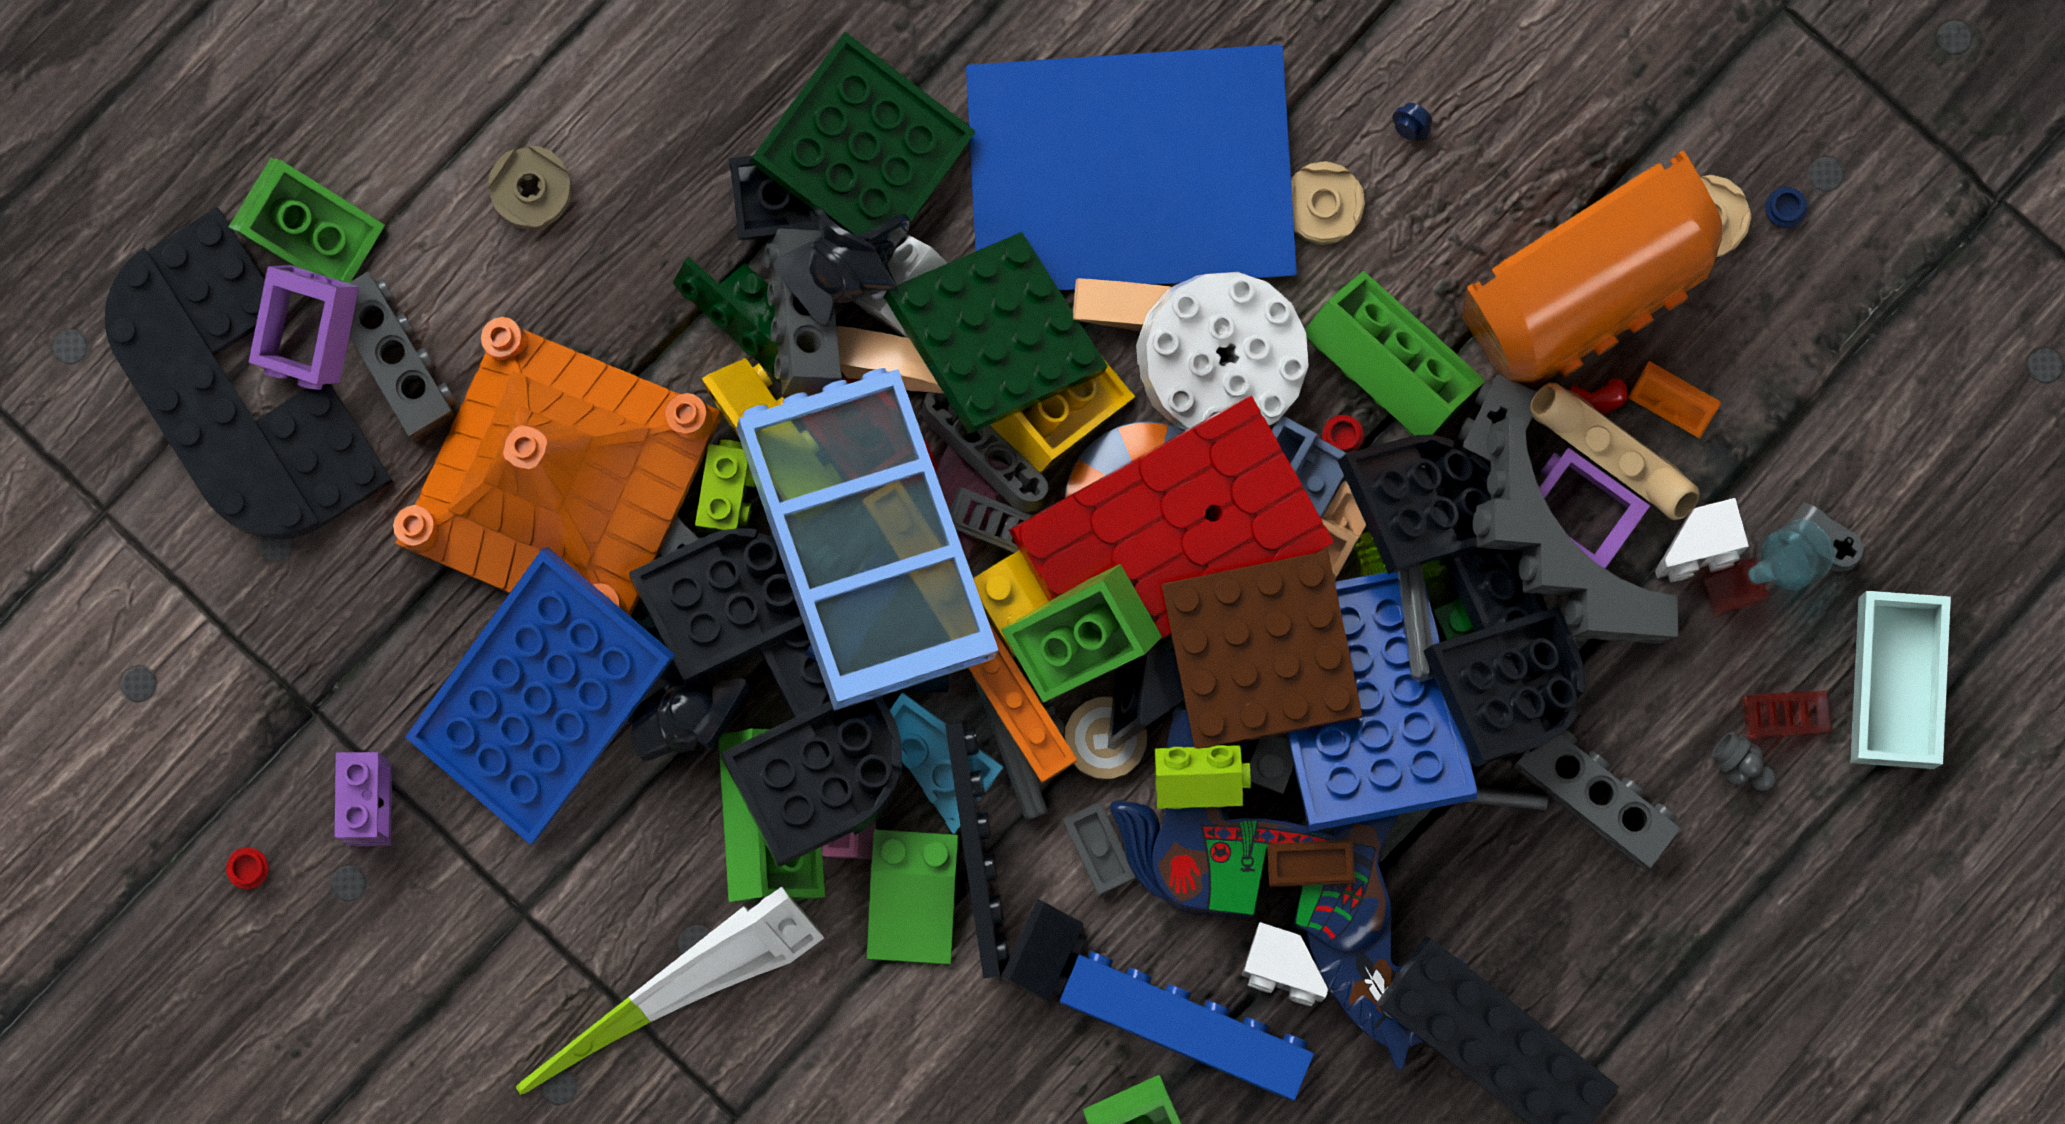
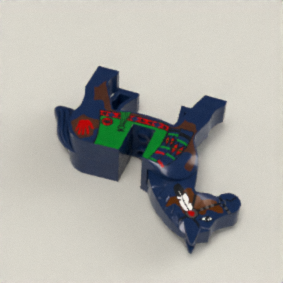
(1215, 866)

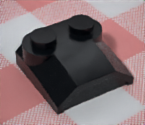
(765, 205)

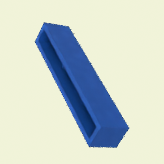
(1186, 1027)

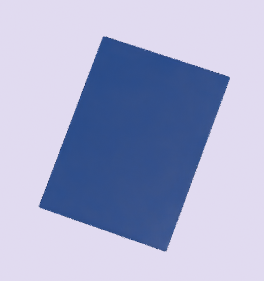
(1136, 163)

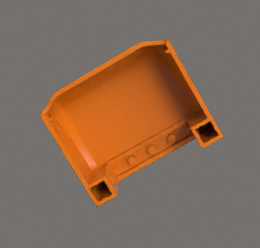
(1597, 275)

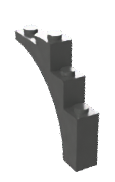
(1551, 562)

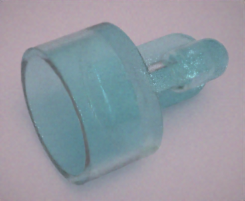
(1794, 556)

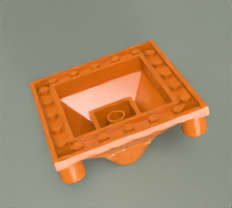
(558, 460)

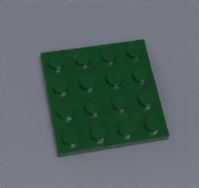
(861, 141)
(995, 332)

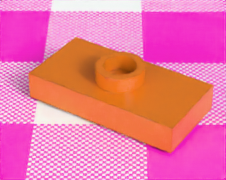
(1674, 399)

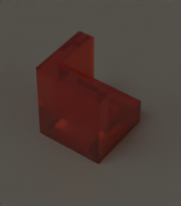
(1733, 590)

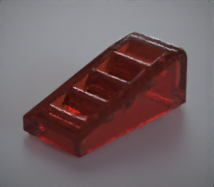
(1752, 715)

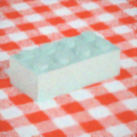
(1900, 680)

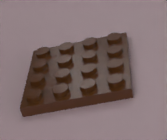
(1262, 650)

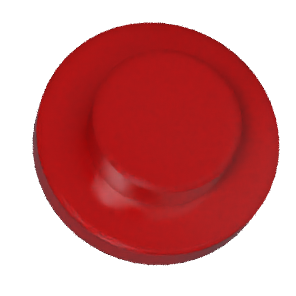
(1343, 433)
(247, 868)

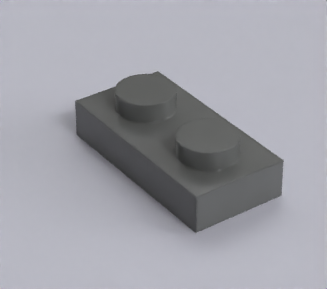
(1098, 848)

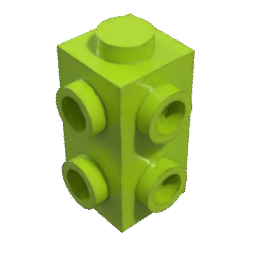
(724, 489)
(1200, 777)

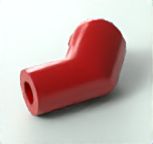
(1606, 398)

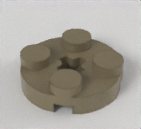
(525, 165)

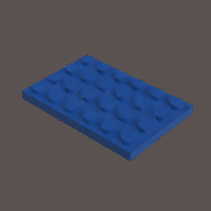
(539, 695)
(1407, 743)

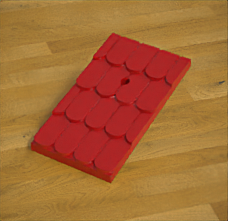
(1156, 506)

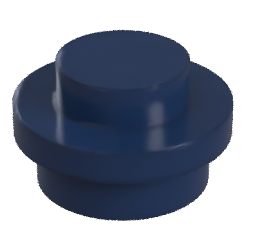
(1412, 121)
(1786, 207)

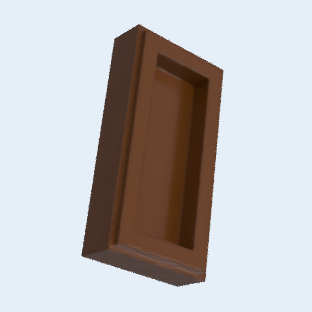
(1310, 863)

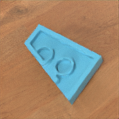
(928, 757)

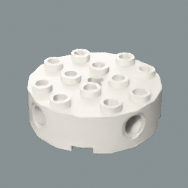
(1215, 312)

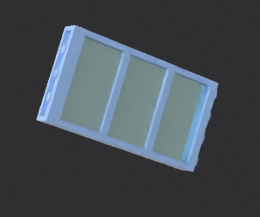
(866, 537)

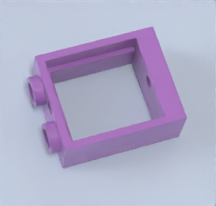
(333, 331)
(1636, 507)
(359, 784)

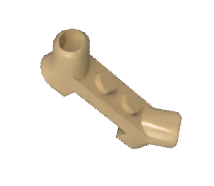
(1615, 450)

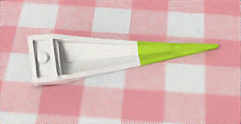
(736, 950)

